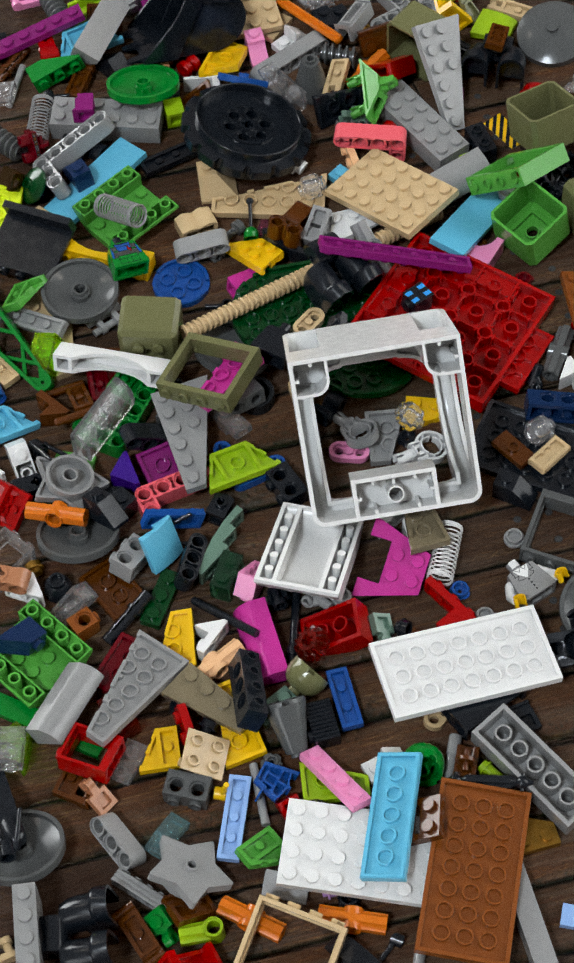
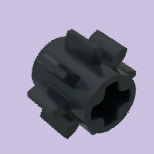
(277, 599)

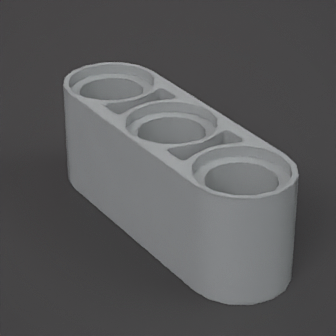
(201, 246)
(117, 841)

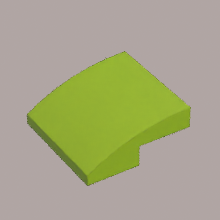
(486, 19)

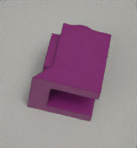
(84, 107)

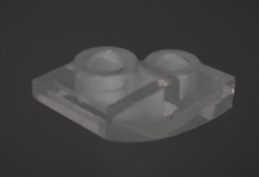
(130, 762)

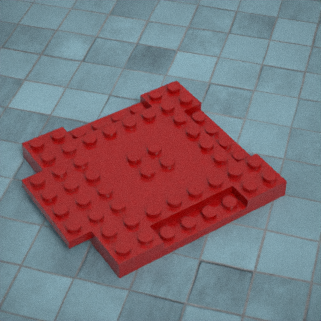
(489, 309)

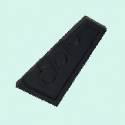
(329, 105)

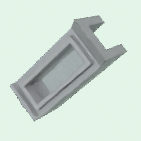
(355, 19)

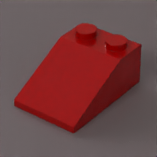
(345, 625)

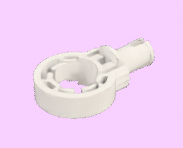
(416, 451)

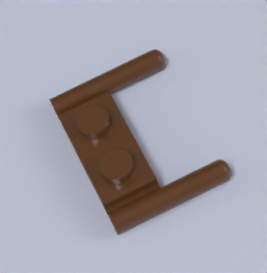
(79, 81)
(78, 397)
(138, 933)

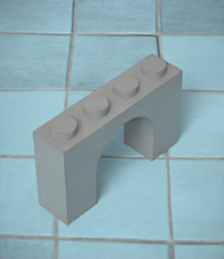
(26, 914)

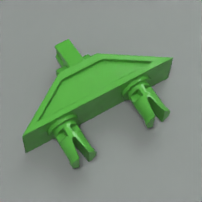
(374, 92)

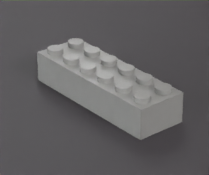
(131, 122)
(426, 130)
(519, 750)

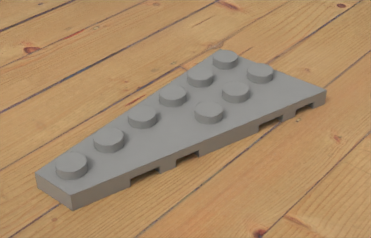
(441, 57)
(187, 436)
(137, 683)

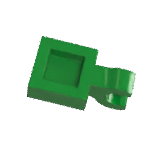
(160, 924)

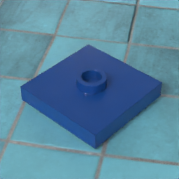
(241, 78)

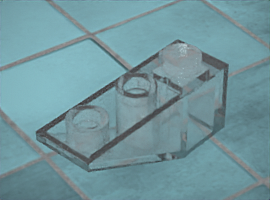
(284, 85)

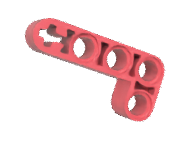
(372, 137)
(156, 498)

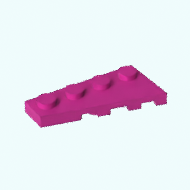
(222, 377)

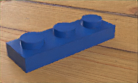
(153, 515)
(344, 699)

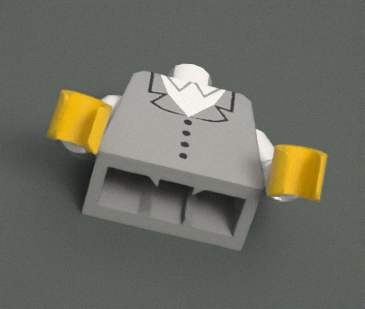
(531, 582)

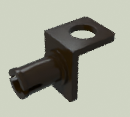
(11, 179)

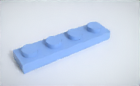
(234, 817)

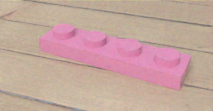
(335, 778)

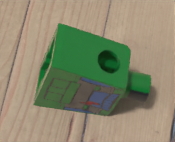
(126, 259)

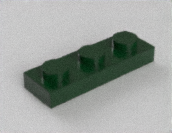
(163, 596)

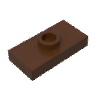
(496, 37)
(512, 449)

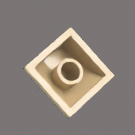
(213, 183)

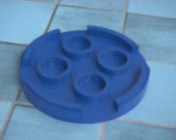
(184, 281)

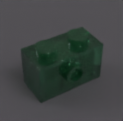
(225, 575)

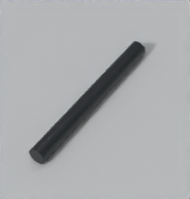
(223, 615)

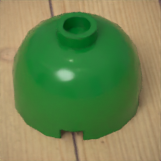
(432, 764)

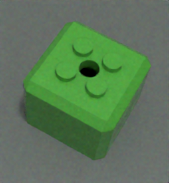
(528, 210)

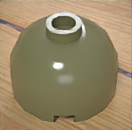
(304, 678)

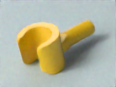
(220, 792)

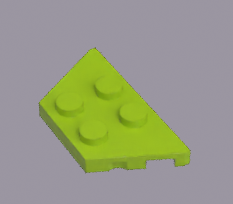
(237, 465)

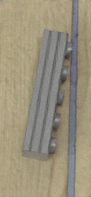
(137, 889)

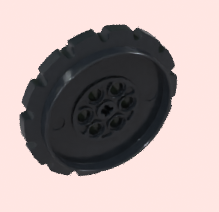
(245, 131)

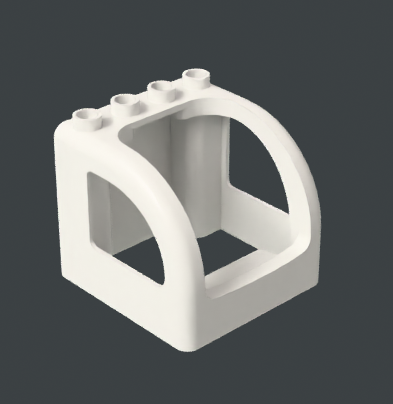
(400, 487)

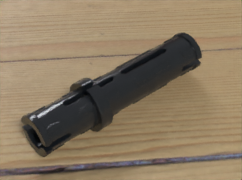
(122, 623)

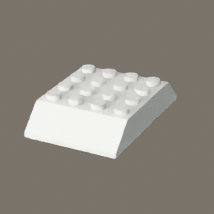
(308, 556)

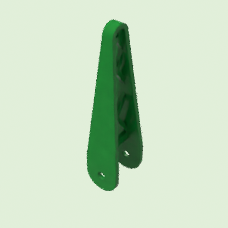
(25, 347)

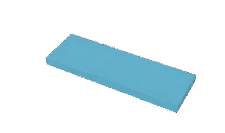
(103, 168)
(466, 224)
(391, 817)

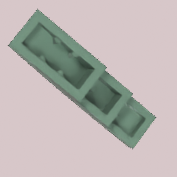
(220, 541)

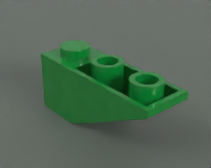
(53, 70)

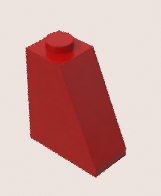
(398, 66)

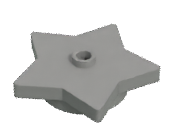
(67, 479)
(189, 870)

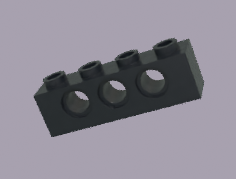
(248, 690)

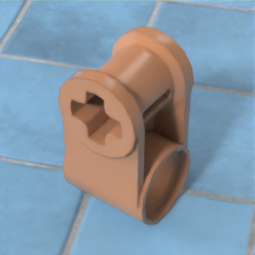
(14, 579)

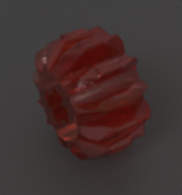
(312, 643)

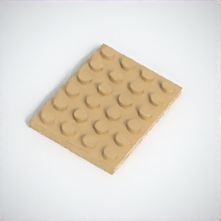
(392, 193)

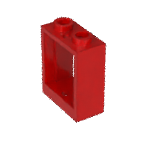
(99, 773)

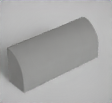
(100, 30)
(460, 168)
(64, 703)

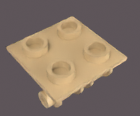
(204, 754)

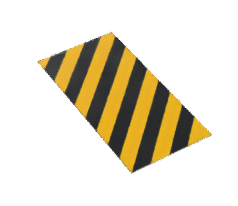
(500, 126)

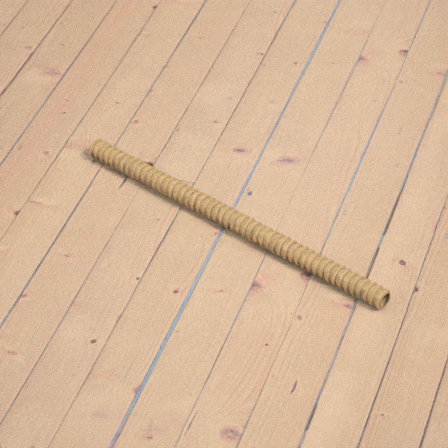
(269, 292)

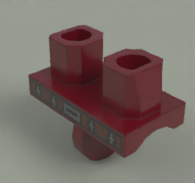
(35, 144)

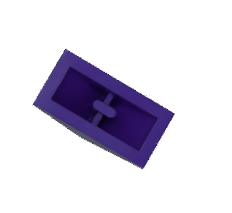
(124, 474)

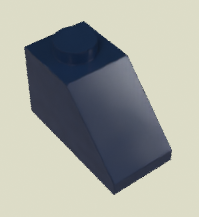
(79, 175)
(23, 638)

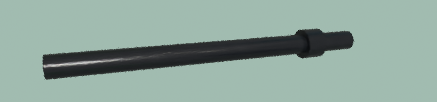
(294, 626)

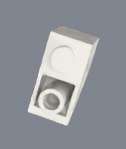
(20, 458)

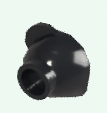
(56, 586)

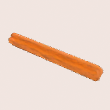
(310, 20)

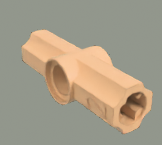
(216, 663)

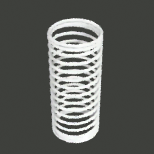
(439, 571)

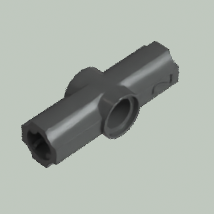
(558, 353)

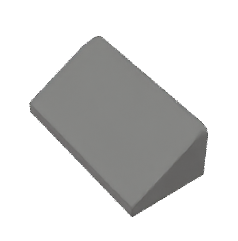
(285, 894)

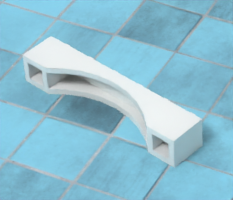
(79, 358)

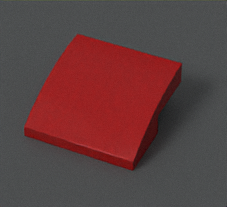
(12, 505)

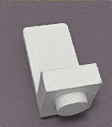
(192, 82)

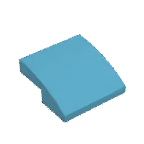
(161, 545)

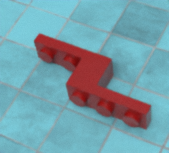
(450, 602)

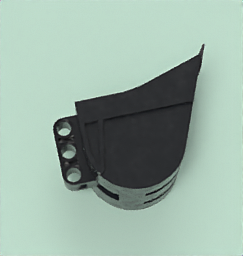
(183, 28)

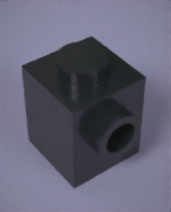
(219, 508)

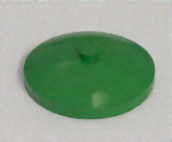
(143, 84)

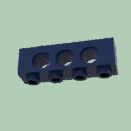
(552, 404)

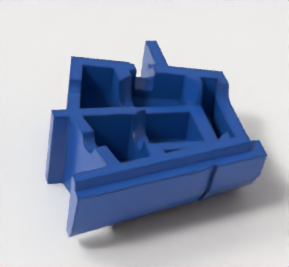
(274, 781)

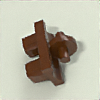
(466, 760)

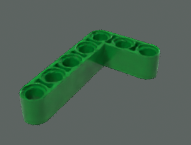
(143, 410)

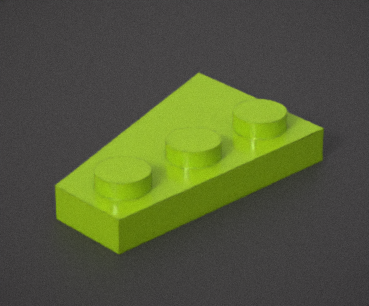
(314, 789)

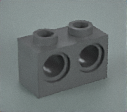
(190, 784)

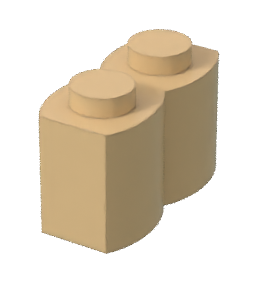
(197, 222)

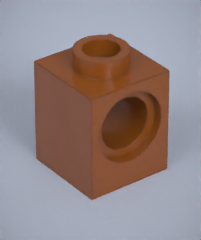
(84, 616)

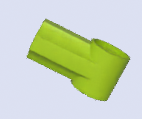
(199, 932)

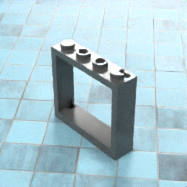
(553, 501)

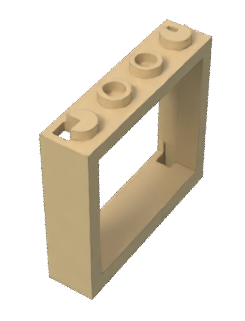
(294, 910)

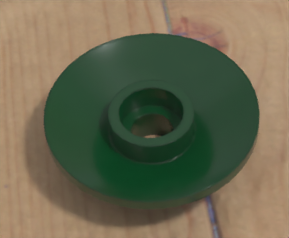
(33, 185)

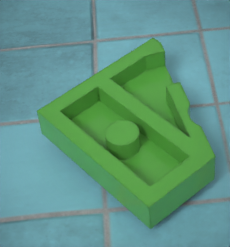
(22, 293)
(261, 850)

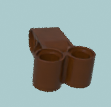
(290, 225)

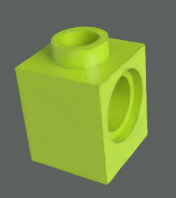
(173, 111)

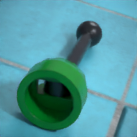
(250, 232)

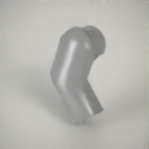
(313, 601)

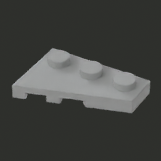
(389, 429)

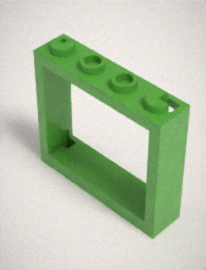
(528, 163)

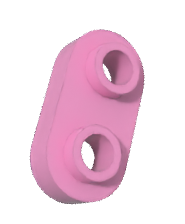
(348, 454)

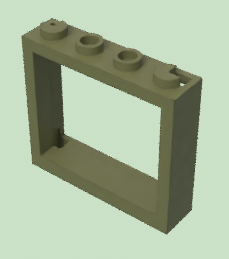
(215, 347)

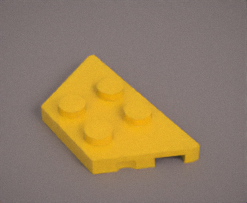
(224, 60)
(256, 254)

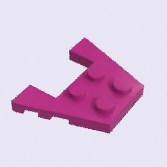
(401, 572)

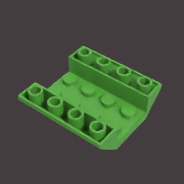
(125, 185)
(34, 675)

